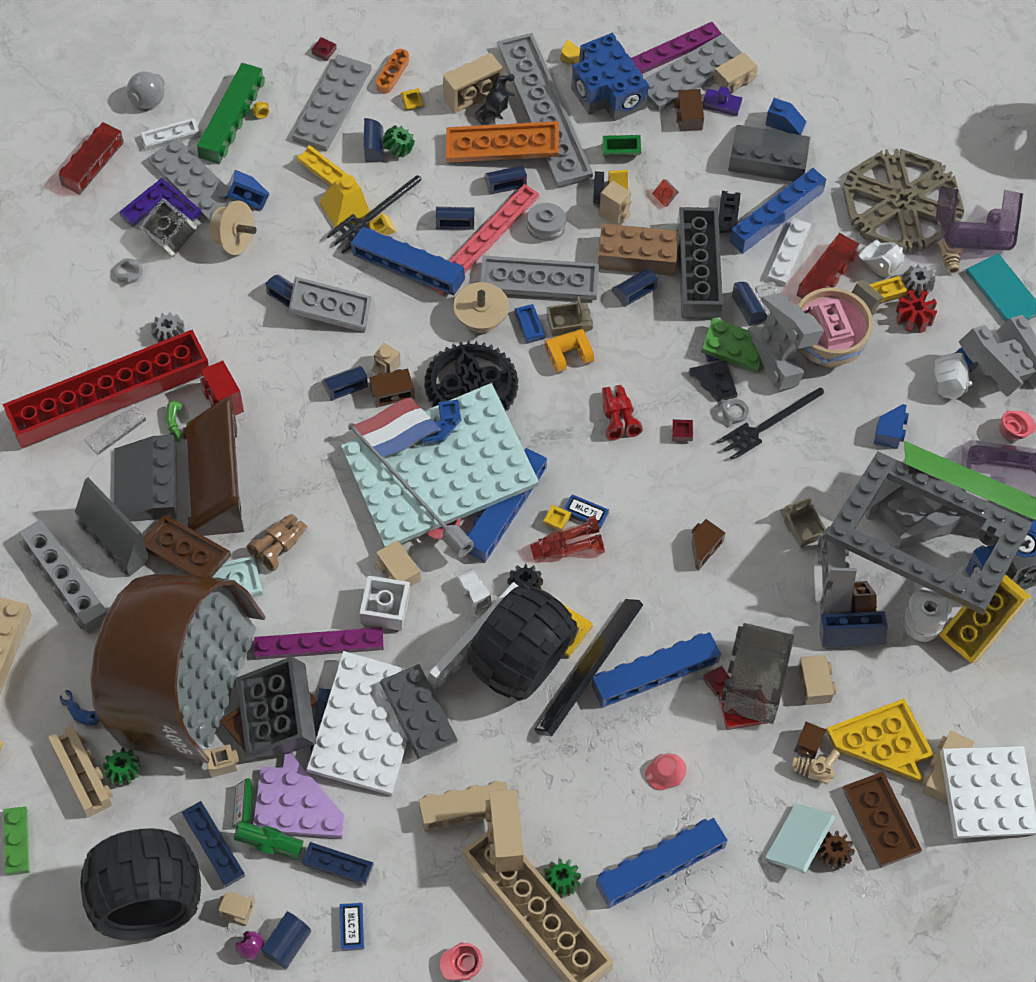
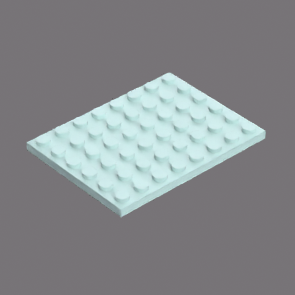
(455, 478)

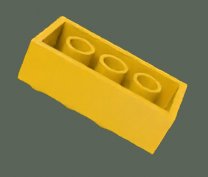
(974, 633)

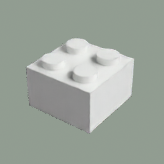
(385, 603)

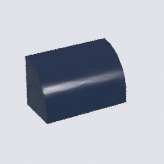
(373, 141)
(506, 179)
(455, 217)
(636, 287)
(279, 289)
(748, 303)
(345, 382)
(286, 940)

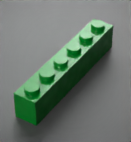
(230, 113)

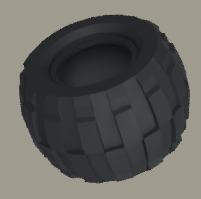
(521, 642)
(140, 884)

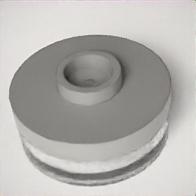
(546, 222)

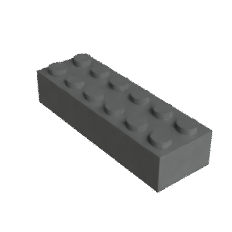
(699, 262)

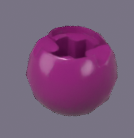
(249, 945)

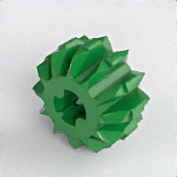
(398, 141)
(123, 758)
(568, 883)

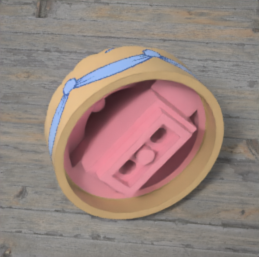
(845, 325)

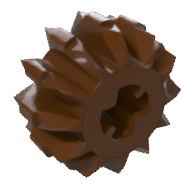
(839, 857)

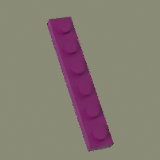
(675, 48)
(318, 643)

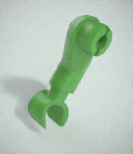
(170, 419)

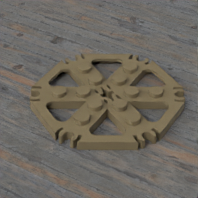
(890, 194)

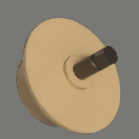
(233, 227)
(481, 306)

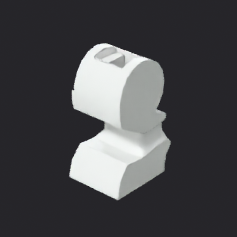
(471, 585)

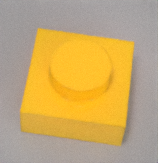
(556, 518)

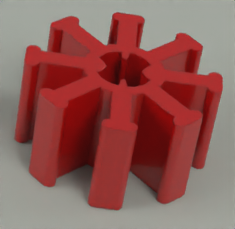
(916, 311)

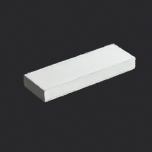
(163, 135)

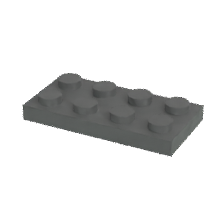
(418, 711)

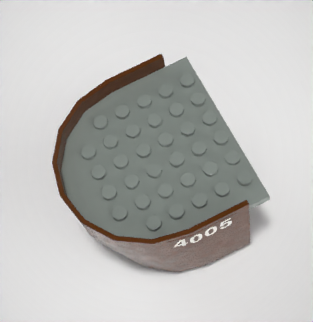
(171, 661)

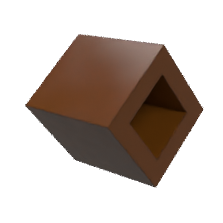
(809, 740)

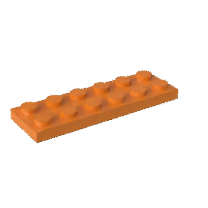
(502, 141)

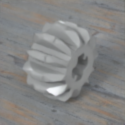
(919, 279)
(167, 327)

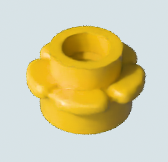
(260, 109)

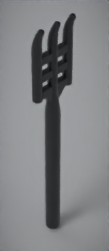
(361, 222)
(754, 432)

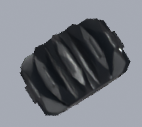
(525, 574)

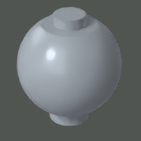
(145, 89)

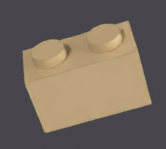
(735, 72)
(615, 203)
(397, 564)
(816, 679)

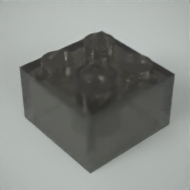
(168, 227)

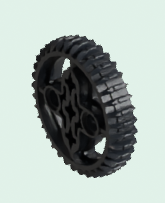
(472, 375)

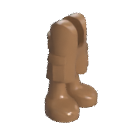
(282, 535)

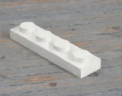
(789, 252)

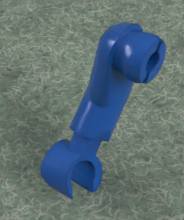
(86, 717)

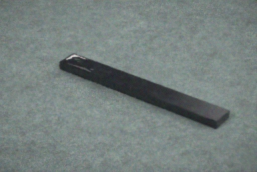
(588, 667)

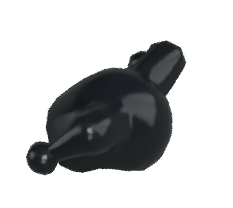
(496, 100)

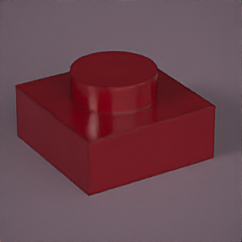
(324, 49)
(682, 430)
(716, 679)

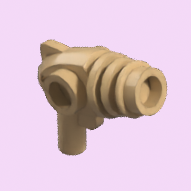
(950, 256)
(817, 769)

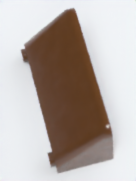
(214, 471)

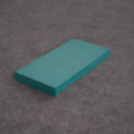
(1003, 288)

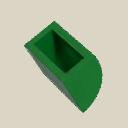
(621, 145)

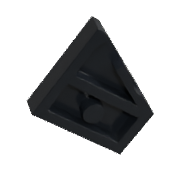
(715, 379)

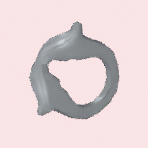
(129, 276)
(726, 404)

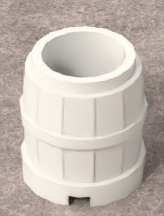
(926, 615)

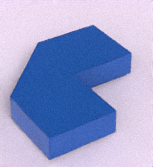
(449, 419)

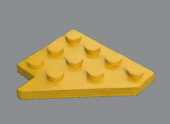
(884, 738)

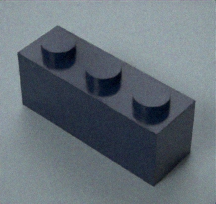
(853, 629)

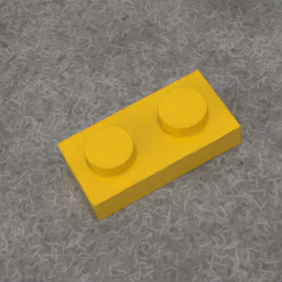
(890, 288)

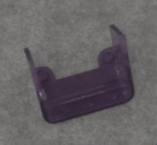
(997, 233)
(982, 452)

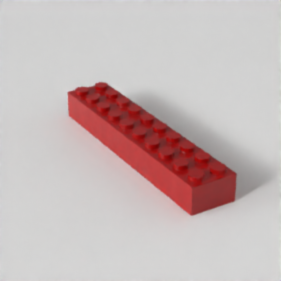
(106, 388)

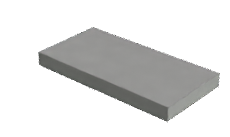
(329, 304)

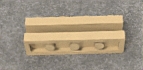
(80, 771)
(457, 806)

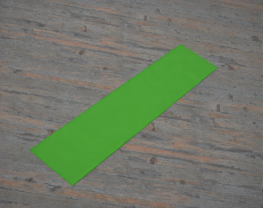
(970, 480)

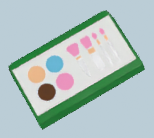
(242, 802)

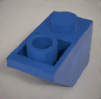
(890, 427)

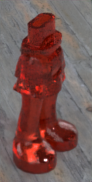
(555, 544)

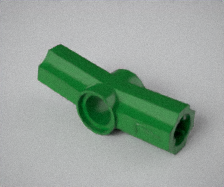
(268, 840)

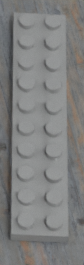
(544, 104)

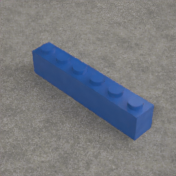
(777, 210)
(408, 260)
(496, 519)
(655, 669)
(661, 862)

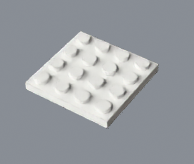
(988, 791)

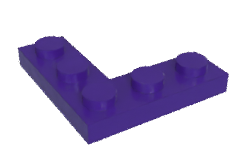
(148, 200)

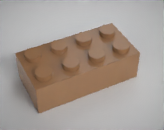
(638, 249)

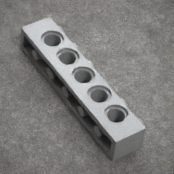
(39, 534)

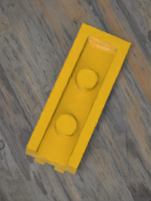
(320, 166)

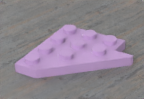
(295, 803)

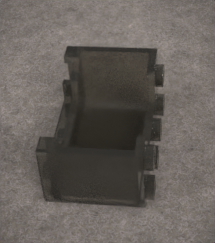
(757, 672)

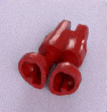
(618, 407)

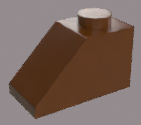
(705, 541)
(863, 598)

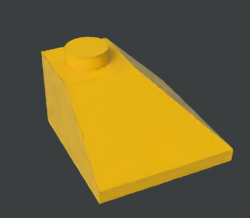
(344, 200)

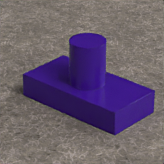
(722, 101)

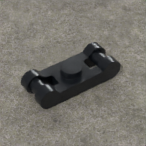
(728, 210)

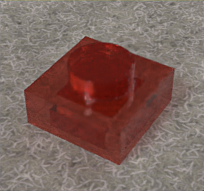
(665, 192)

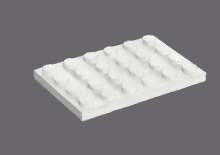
(359, 730)

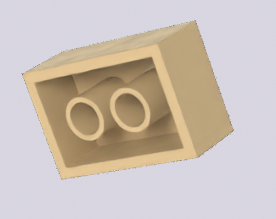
(470, 82)
(504, 831)

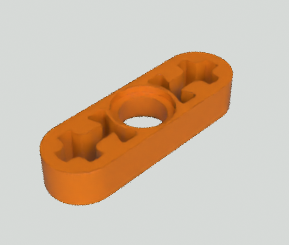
(392, 63)

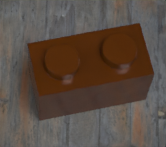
(690, 110)
(391, 387)

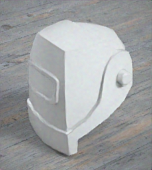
(882, 257)
(952, 375)

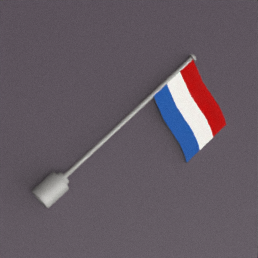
(395, 431)

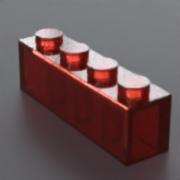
(91, 158)
(830, 265)

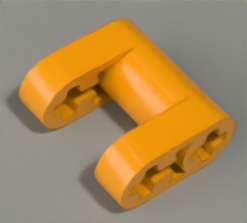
(563, 343)

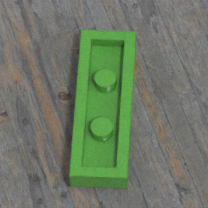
(16, 841)

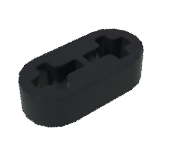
(598, 186)

